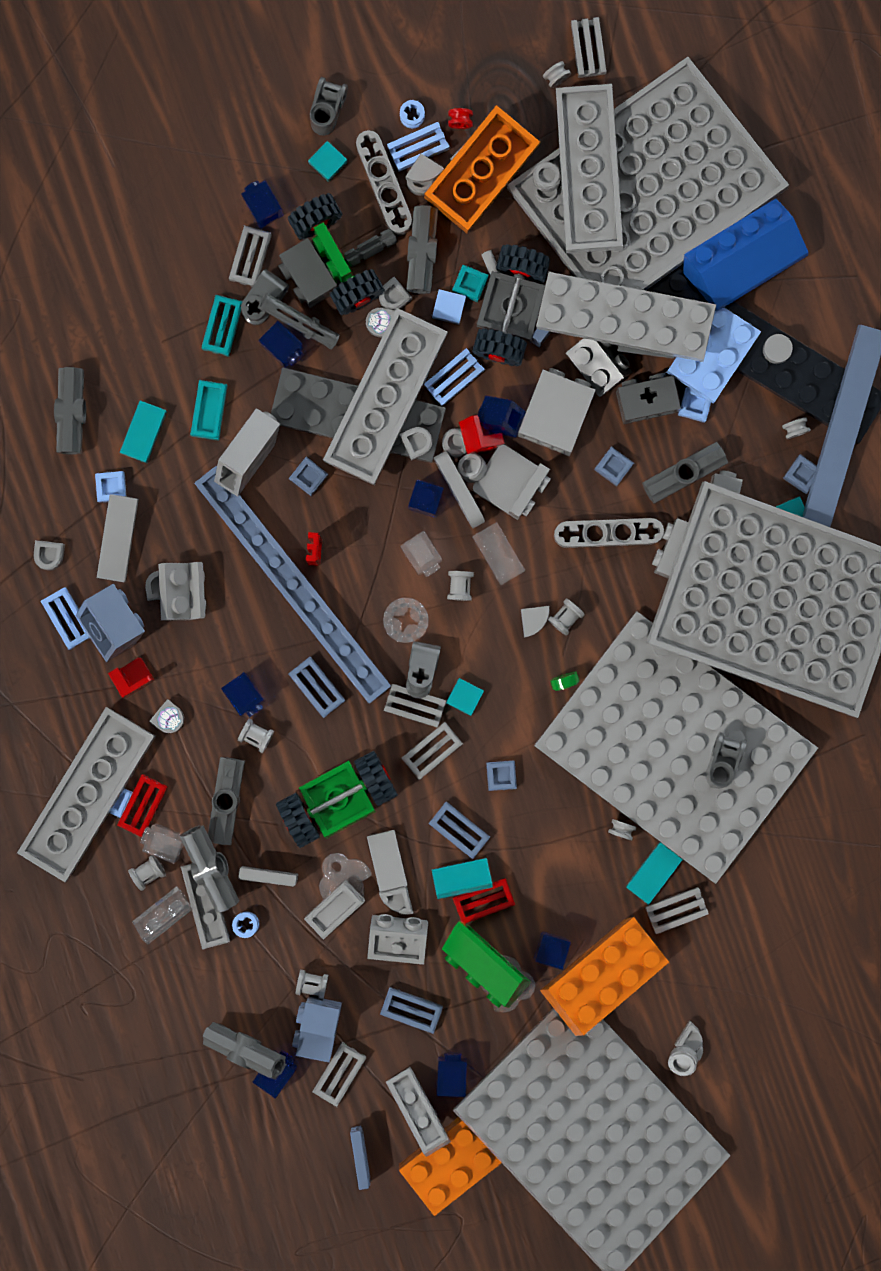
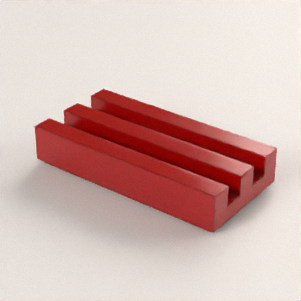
(314, 549)
(132, 827)
(506, 892)

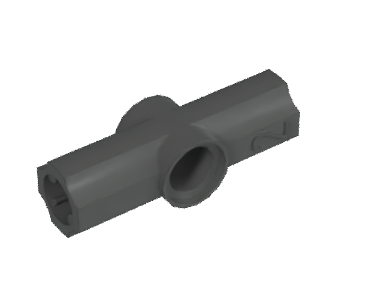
(422, 249)
(70, 410)
(700, 464)
(223, 819)
(209, 868)
(244, 1050)

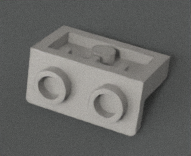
(182, 591)
(397, 939)

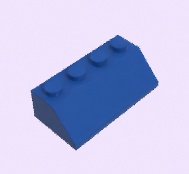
(745, 255)

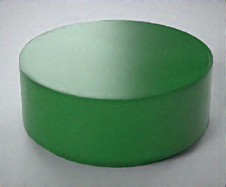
(564, 681)

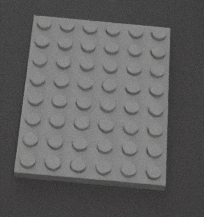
(681, 180)
(774, 600)
(645, 738)
(592, 1137)

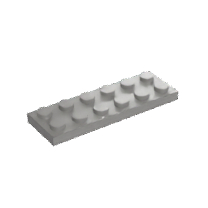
(589, 168)
(626, 316)
(385, 396)
(86, 794)

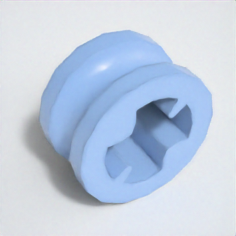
(404, 116)
(242, 916)

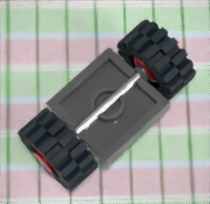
(511, 305)

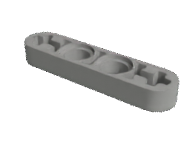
(380, 184)
(608, 528)

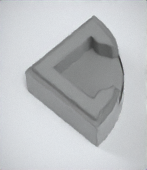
(424, 170)
(534, 619)
(397, 900)
(691, 1038)

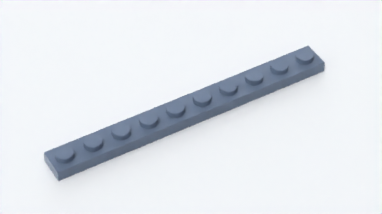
(294, 588)

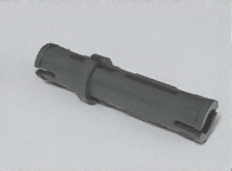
(326, 337)

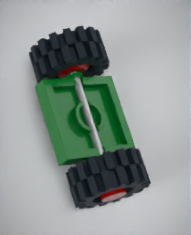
(315, 219)
(336, 799)

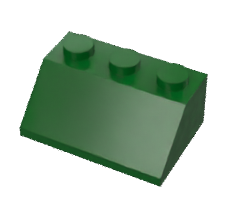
(484, 965)

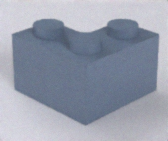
(317, 1029)

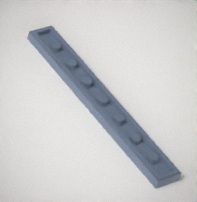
(844, 426)

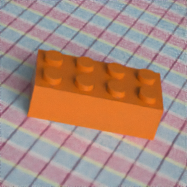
(481, 169)
(604, 976)
(449, 1170)

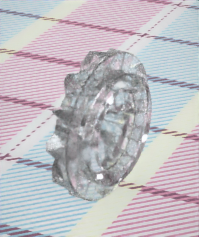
(399, 608)

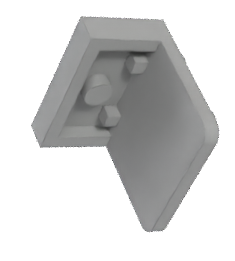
(511, 482)

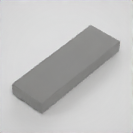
(117, 538)
(209, 923)
(418, 1112)

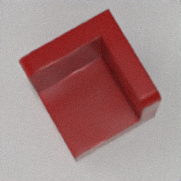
(477, 437)
(131, 677)

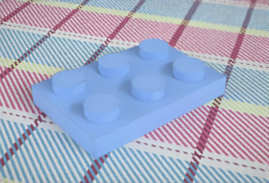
(726, 348)

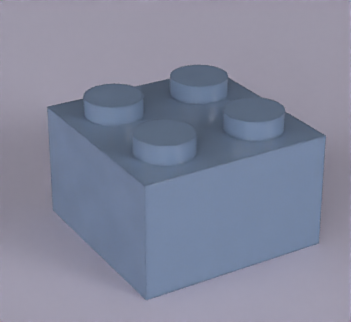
(110, 622)

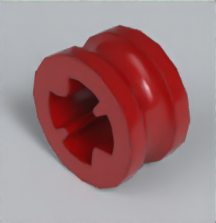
(460, 118)

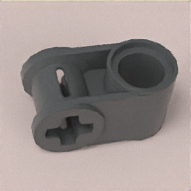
(327, 101)
(265, 283)
(422, 666)
(725, 759)

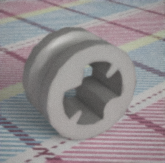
(556, 74)
(796, 428)
(622, 829)

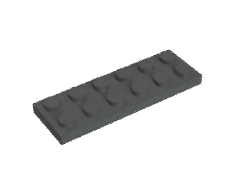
(320, 404)

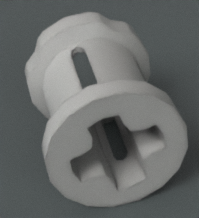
(460, 585)
(566, 617)
(255, 735)
(147, 872)
(305, 978)

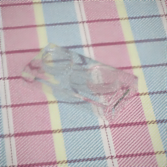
(498, 553)
(162, 915)

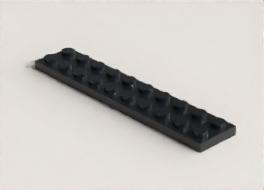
(803, 380)

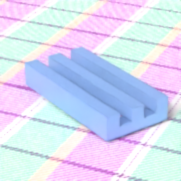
(416, 136)
(471, 362)
(55, 597)

